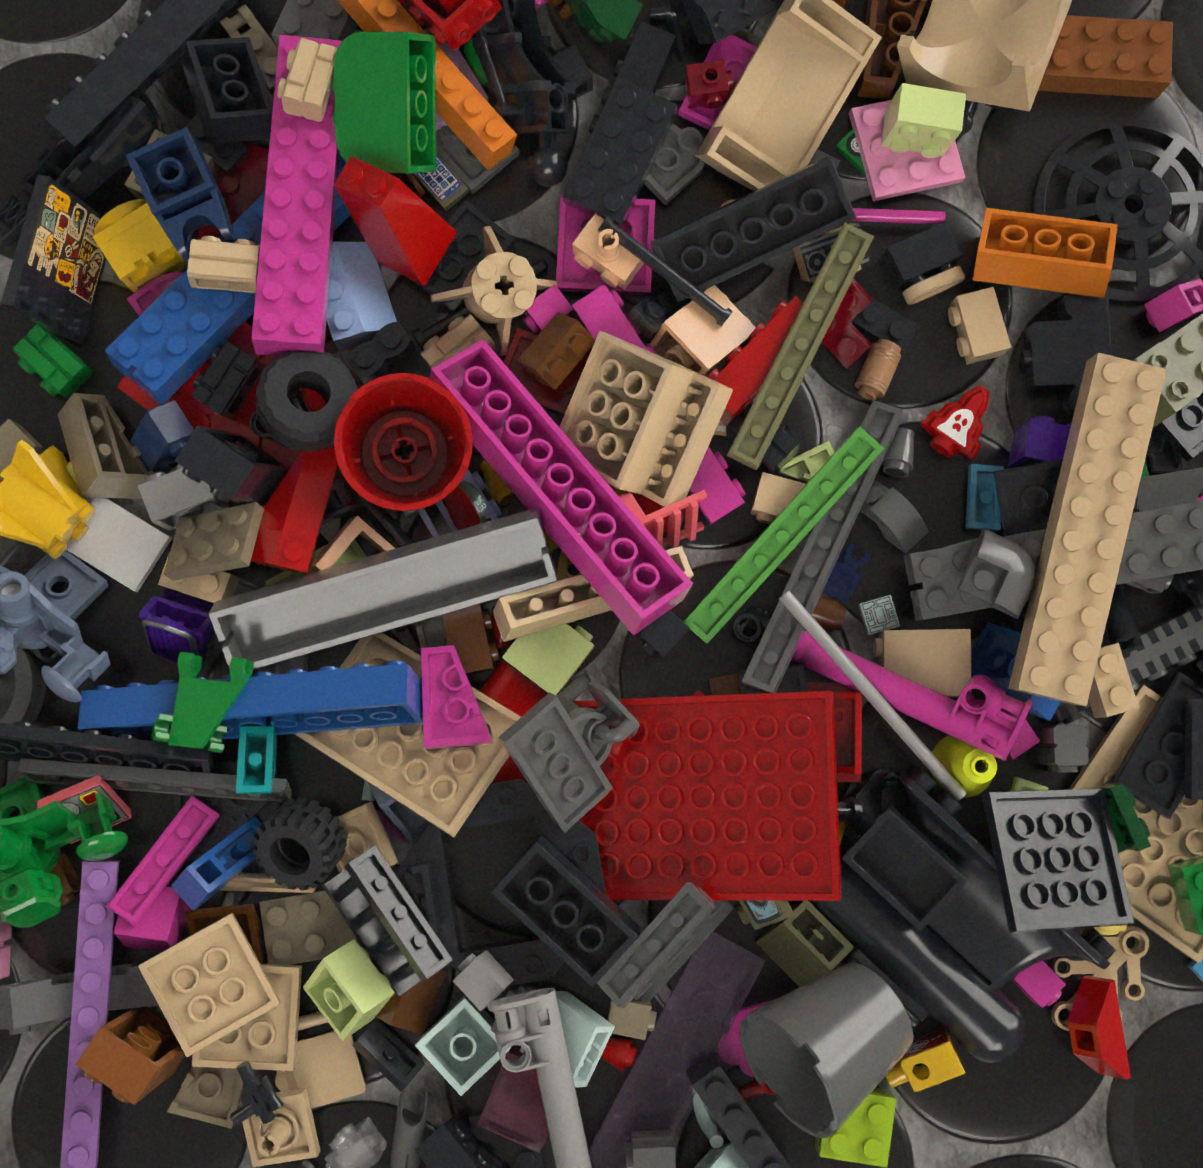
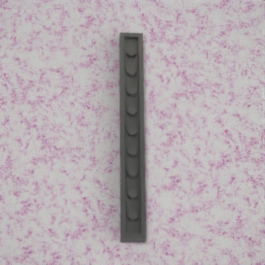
(818, 561)

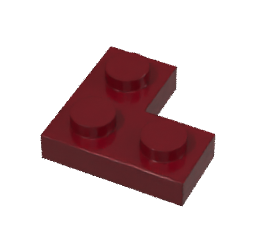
(842, 336)

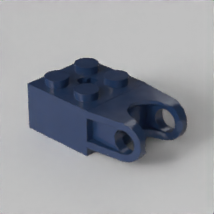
(182, 202)

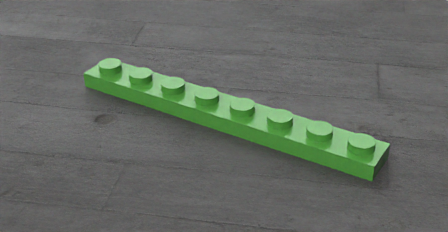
(783, 534)

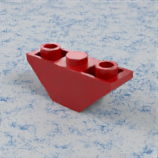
(1098, 1028)

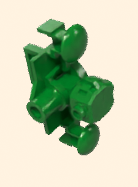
(33, 844)

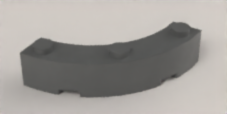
(45, 1001)

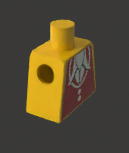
(938, 1058)

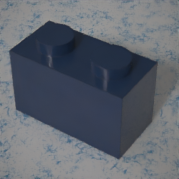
(162, 436)

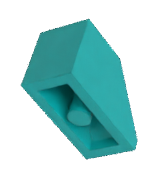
(256, 760)

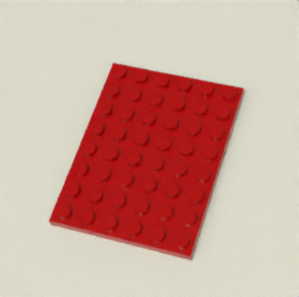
(723, 799)

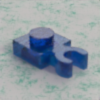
(843, 577)

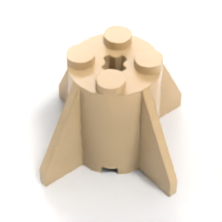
(488, 303)

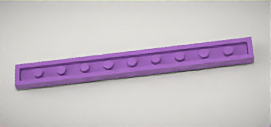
(89, 1011)

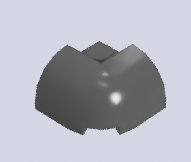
(999, 573)

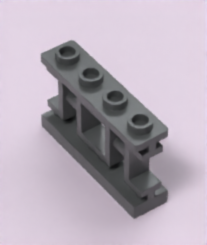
(664, 946)

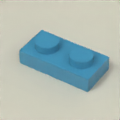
(982, 498)

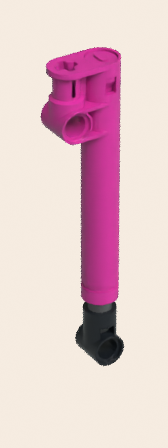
(980, 723)

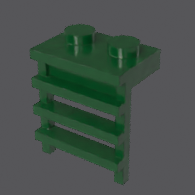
(1128, 829)

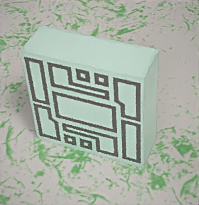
(879, 615)

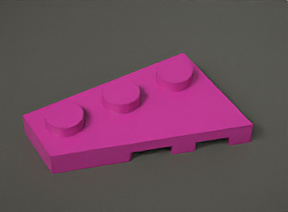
(449, 702)

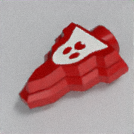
(958, 424)

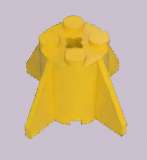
(42, 501)

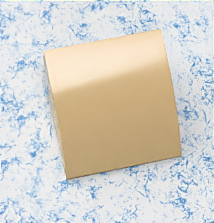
(643, 419)

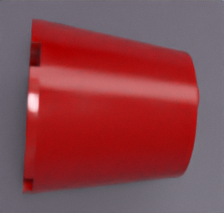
(399, 412)

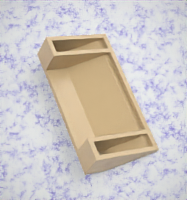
(788, 93)

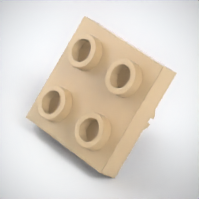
(288, 1136)

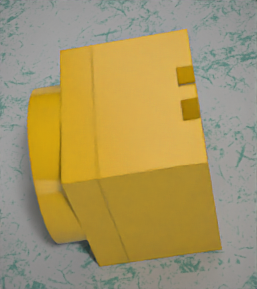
(136, 244)

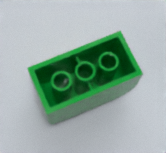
(386, 100)

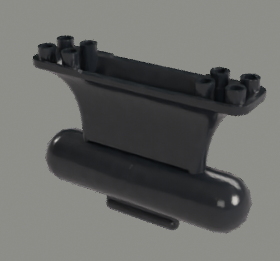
(965, 951)

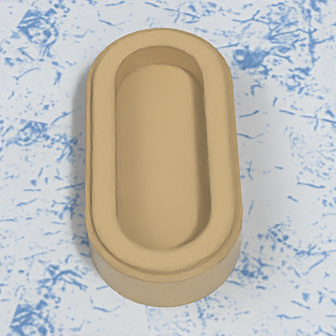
(934, 285)

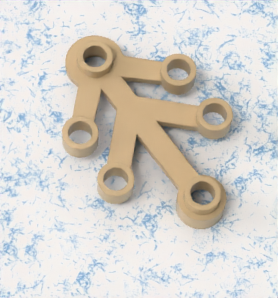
(1117, 958)

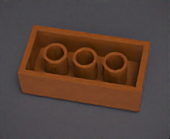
(1111, 57)
(132, 1054)

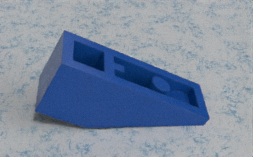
(217, 866)

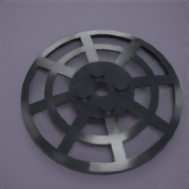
(1131, 183)

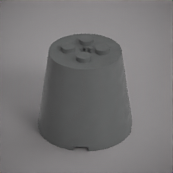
(827, 1045)

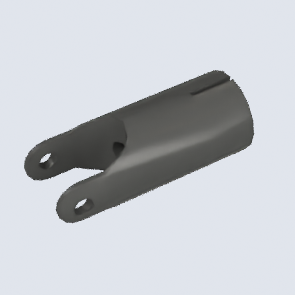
(408, 1136)

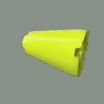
(966, 763)

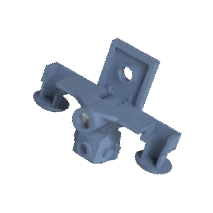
(40, 618)

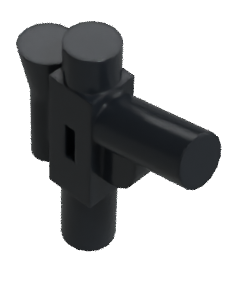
(257, 1098)

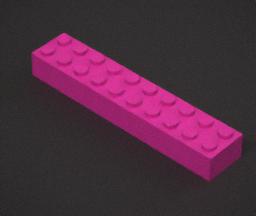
(296, 225)
(570, 495)

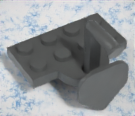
(564, 746)

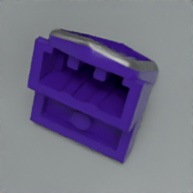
(177, 625)

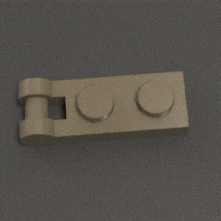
(263, 46)

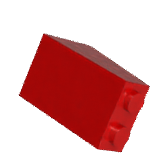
(394, 221)

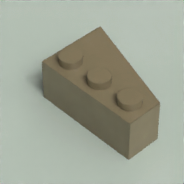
(98, 449)

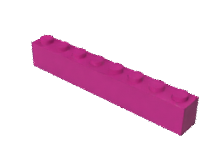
(602, 312)

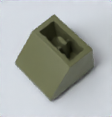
(804, 944)

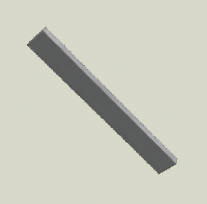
(147, 780)

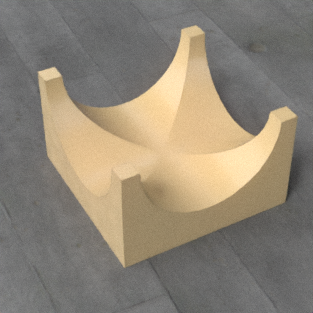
(985, 49)

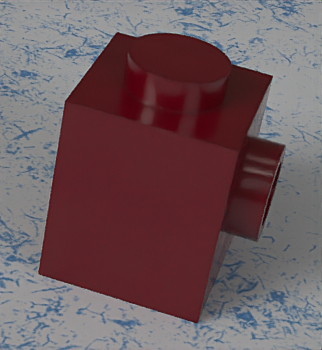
(708, 84)

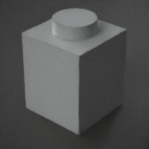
(482, 979)

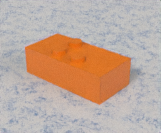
(1045, 252)

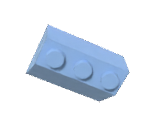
(356, 295)

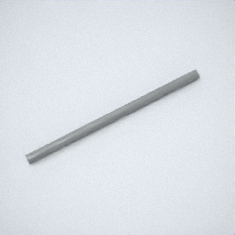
(872, 695)

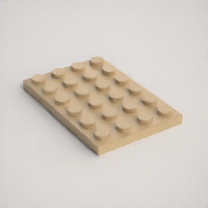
(431, 782)

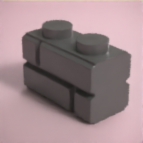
(1062, 747)

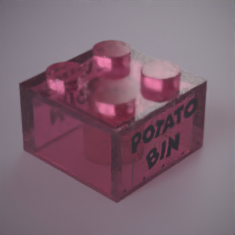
(516, 1108)

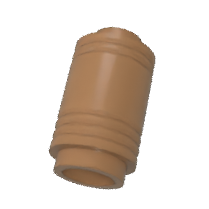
(878, 369)

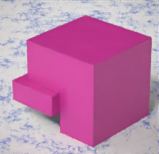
(159, 927)

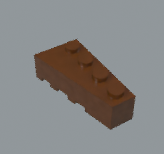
(890, 21)

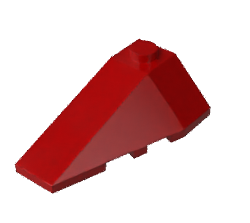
(296, 513)

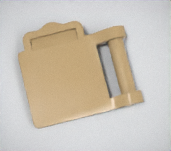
(324, 1066)

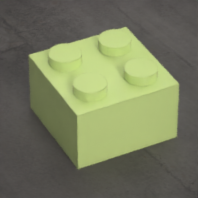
(923, 120)
(348, 989)

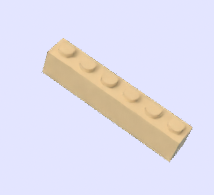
(557, 603)

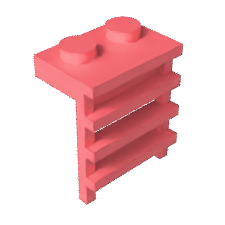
(654, 522)

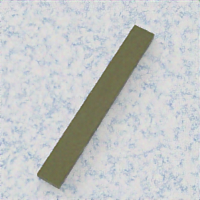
(800, 346)

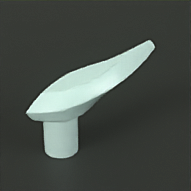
(707, 1122)

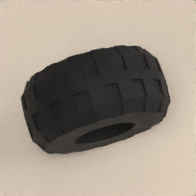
(303, 371)

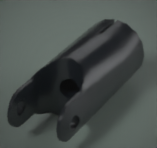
(1121, 623)

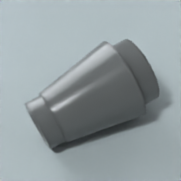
(900, 454)

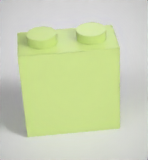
(550, 655)

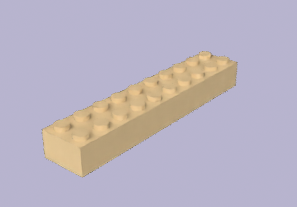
(1087, 529)

